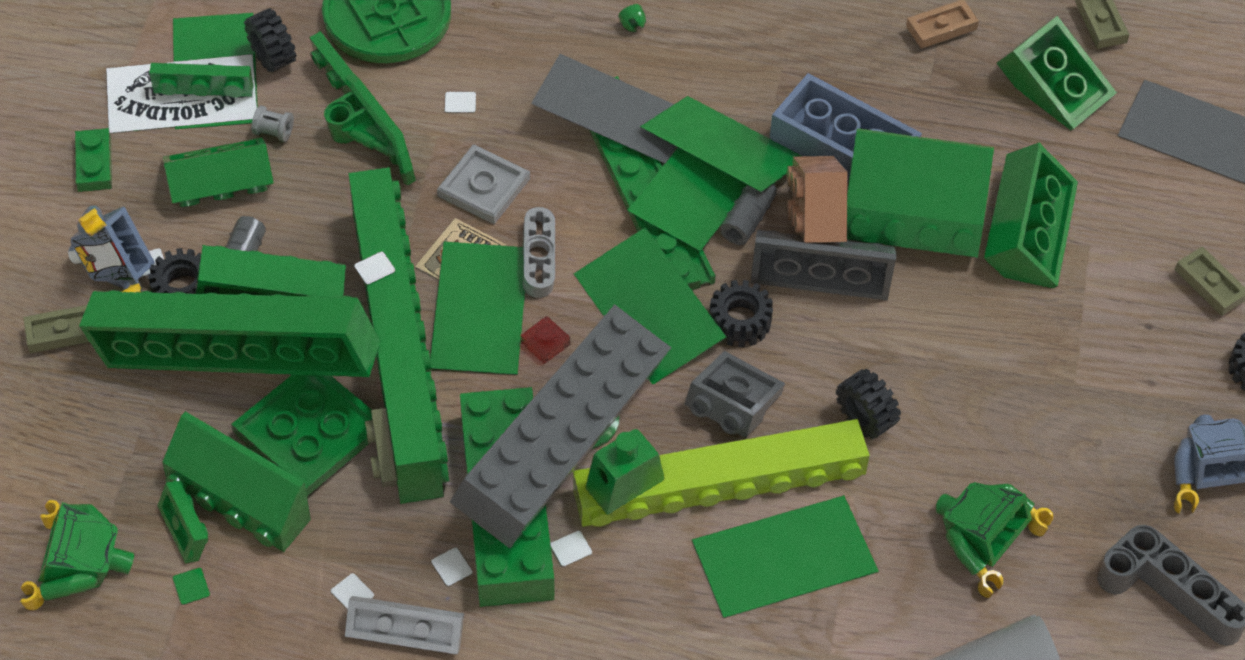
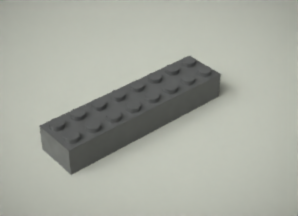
(559, 426)

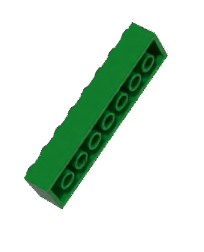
(231, 333)

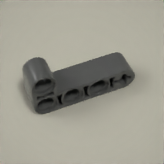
(1222, 625)

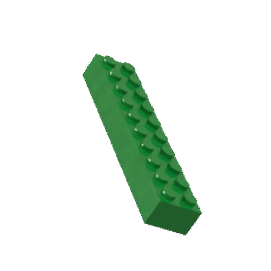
(402, 353)

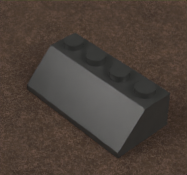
(823, 266)

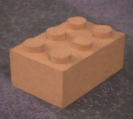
(818, 199)

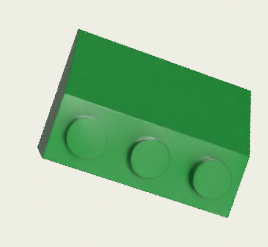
(218, 171)

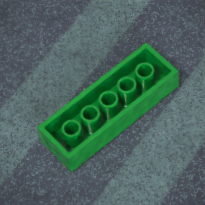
(526, 568)

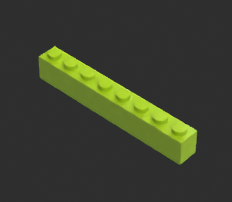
(739, 471)

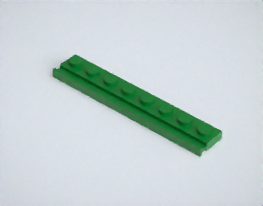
(631, 175)

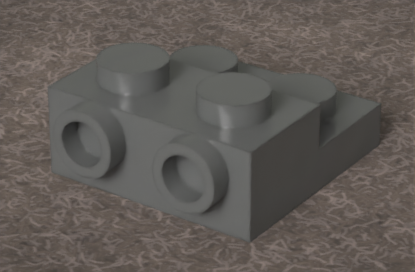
(733, 394)

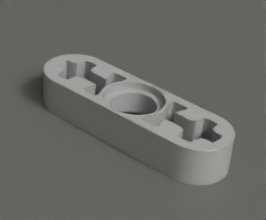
(531, 262)

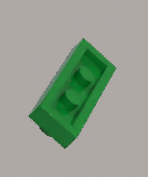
(201, 79)

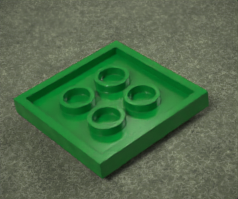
(306, 427)

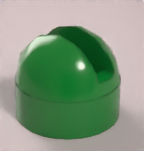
(632, 17)

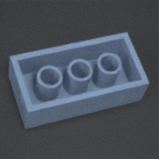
(824, 121)

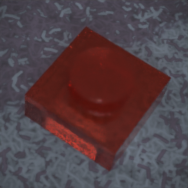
(545, 339)

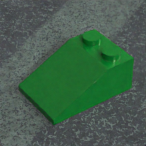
(1057, 74)

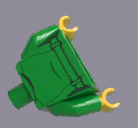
(986, 523)
(76, 553)

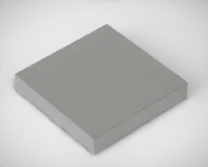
(483, 184)

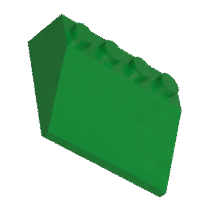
(918, 192)

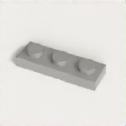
(404, 625)

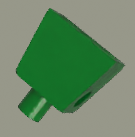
(628, 467)

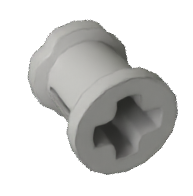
(272, 123)

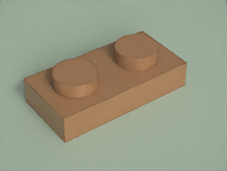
(942, 23)

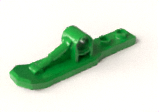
(357, 113)

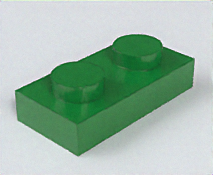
(93, 160)
(182, 521)

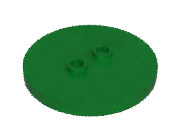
(386, 28)

